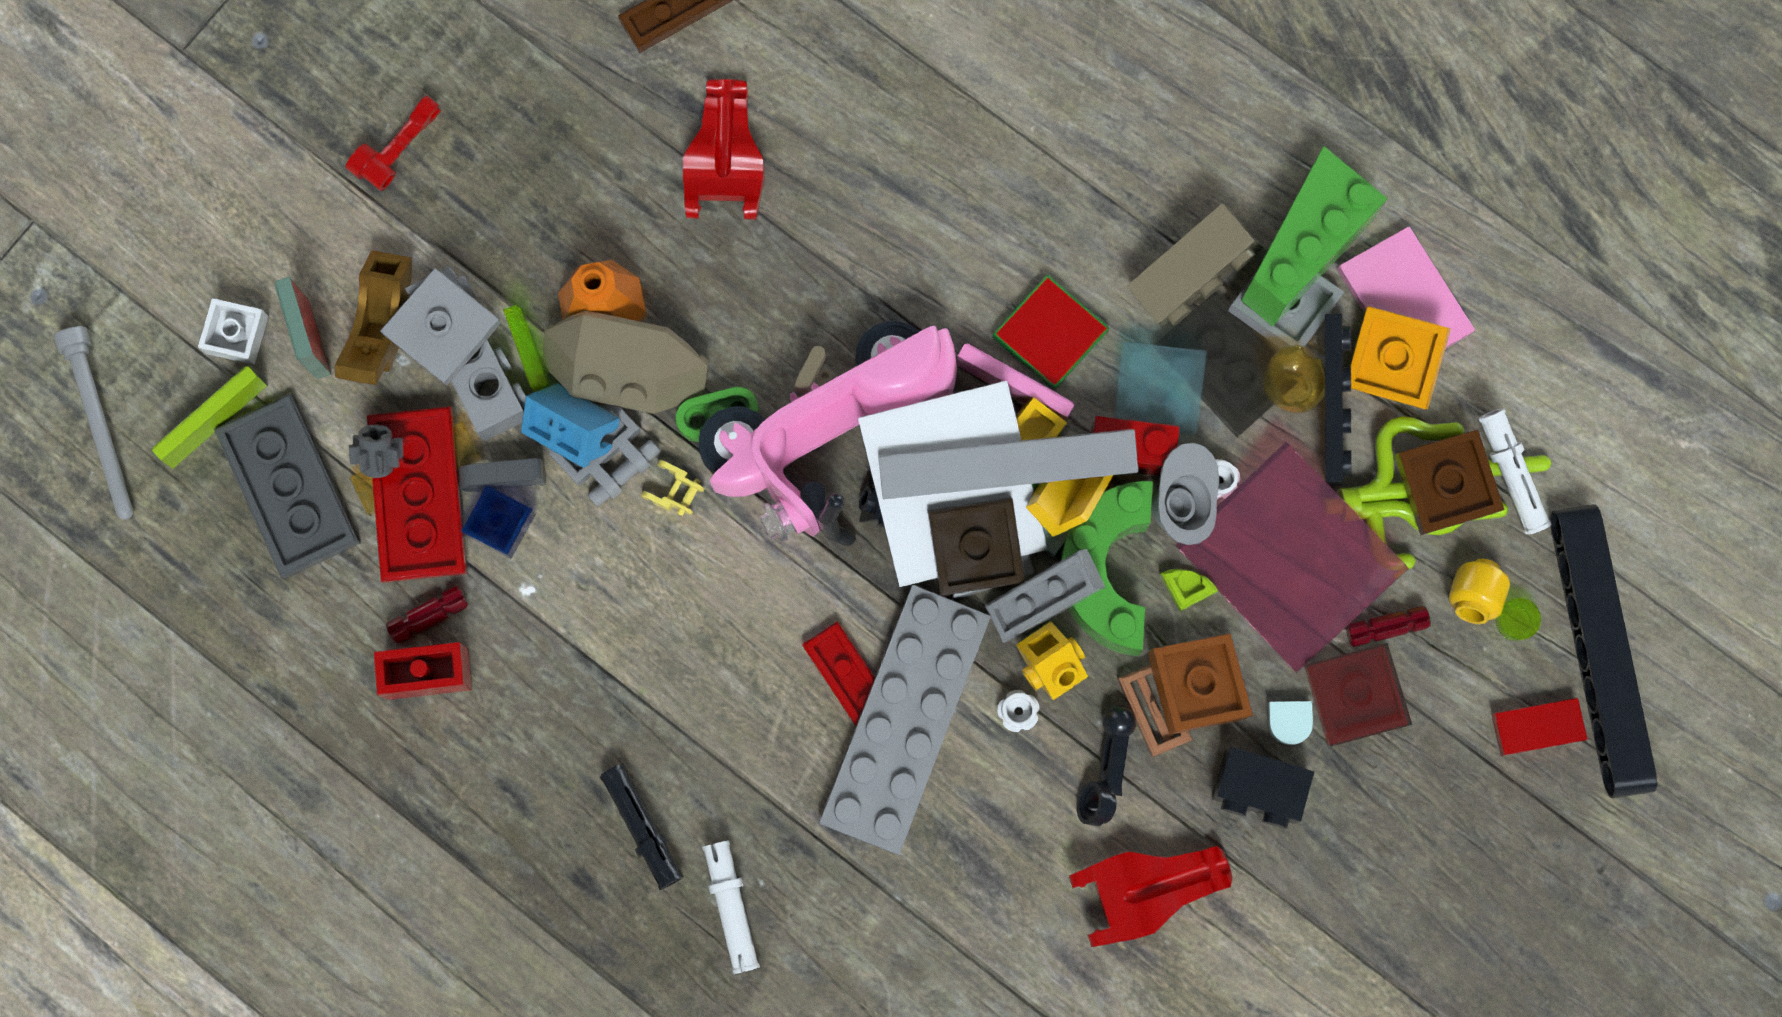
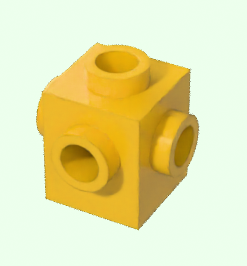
(1058, 667)

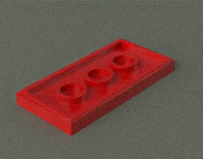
(420, 500)

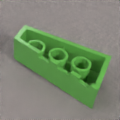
(1317, 230)

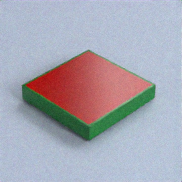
(1050, 333)

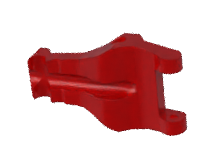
(723, 156)
(1146, 890)

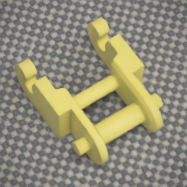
(667, 502)

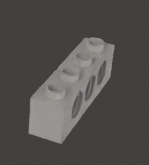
(492, 413)

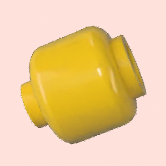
(1479, 591)

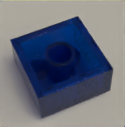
(498, 522)

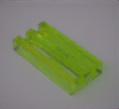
(526, 348)

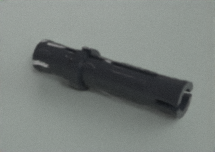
(649, 841)

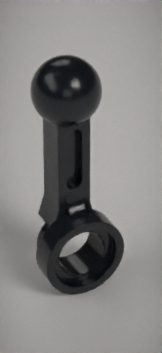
(1097, 799)

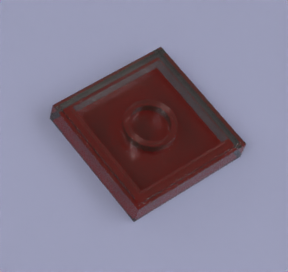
(1357, 695)

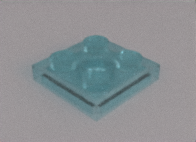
(1161, 385)

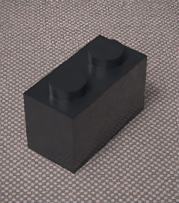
(1262, 787)

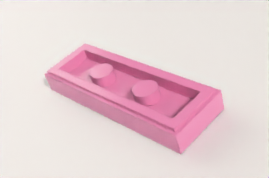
(1020, 386)

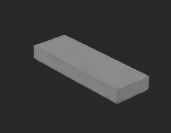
(1045, 595)

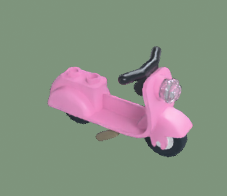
(749, 453)

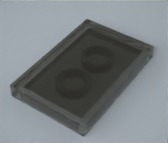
(1233, 362)

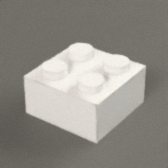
(233, 331)

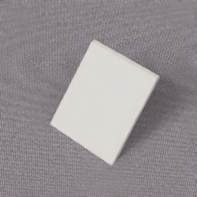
(945, 422)

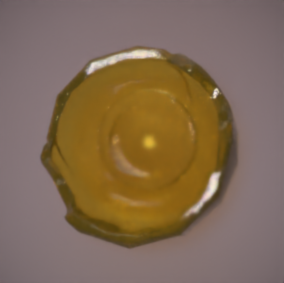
(1294, 380)

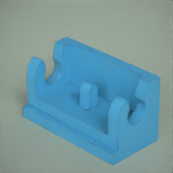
(568, 424)

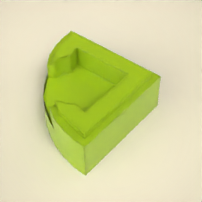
(1187, 587)

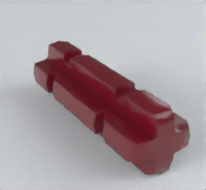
(426, 615)
(1388, 626)

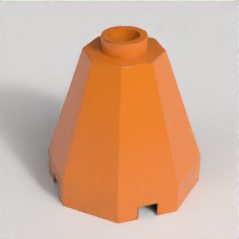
(603, 289)

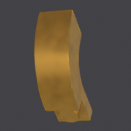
(380, 297)

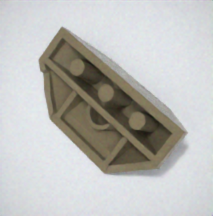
(623, 362)

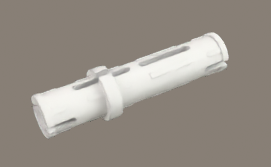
(1508, 455)
(730, 906)

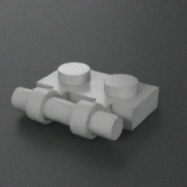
(620, 439)

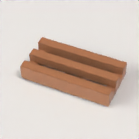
(1153, 747)

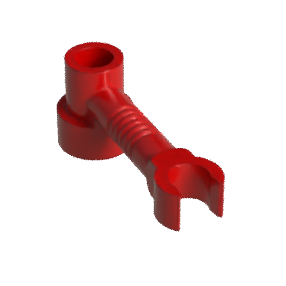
(376, 166)

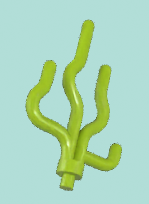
(1376, 498)

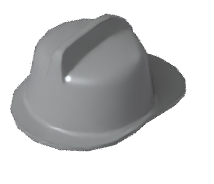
(1187, 494)

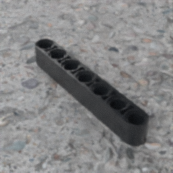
(1603, 651)

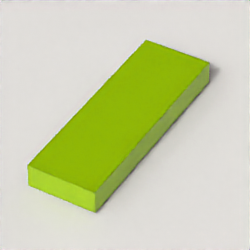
(208, 416)

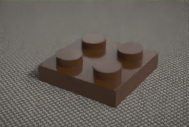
(1449, 482)

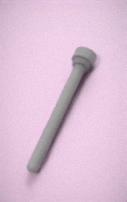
(75, 345)

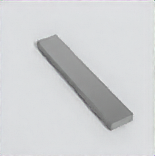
(1008, 464)

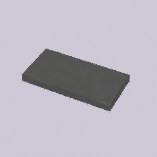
(287, 486)

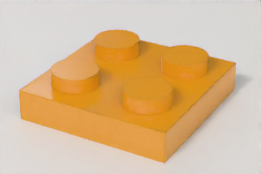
(1398, 357)

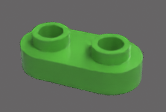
(708, 405)

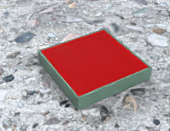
(302, 328)

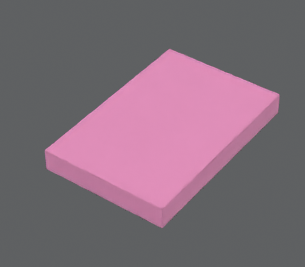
(1404, 281)

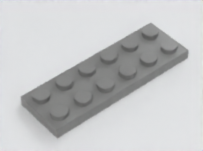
(904, 720)

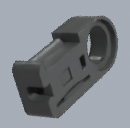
(502, 475)

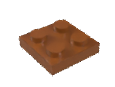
(1200, 684)

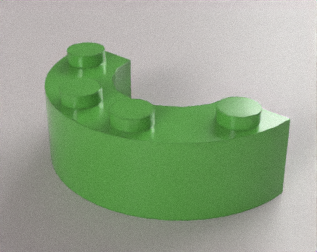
(1106, 614)

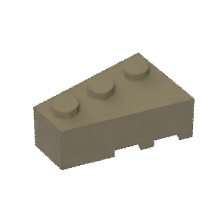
(1195, 266)

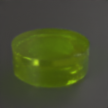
(1518, 619)

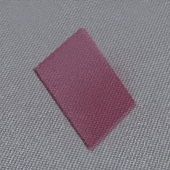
(1294, 557)

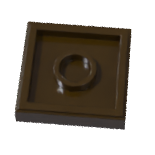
(976, 546)

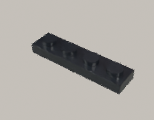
(1336, 382)

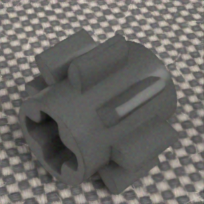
(376, 451)

